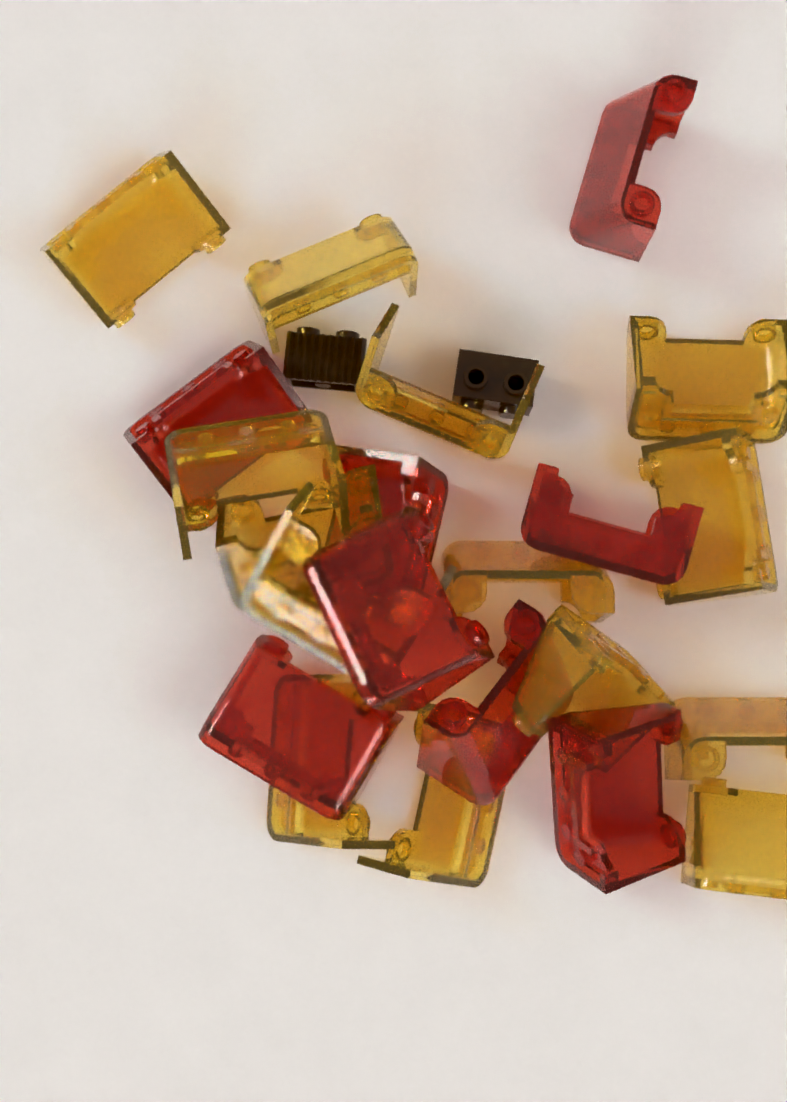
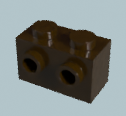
(492, 382)

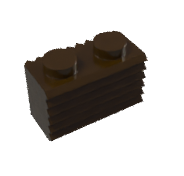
(324, 360)

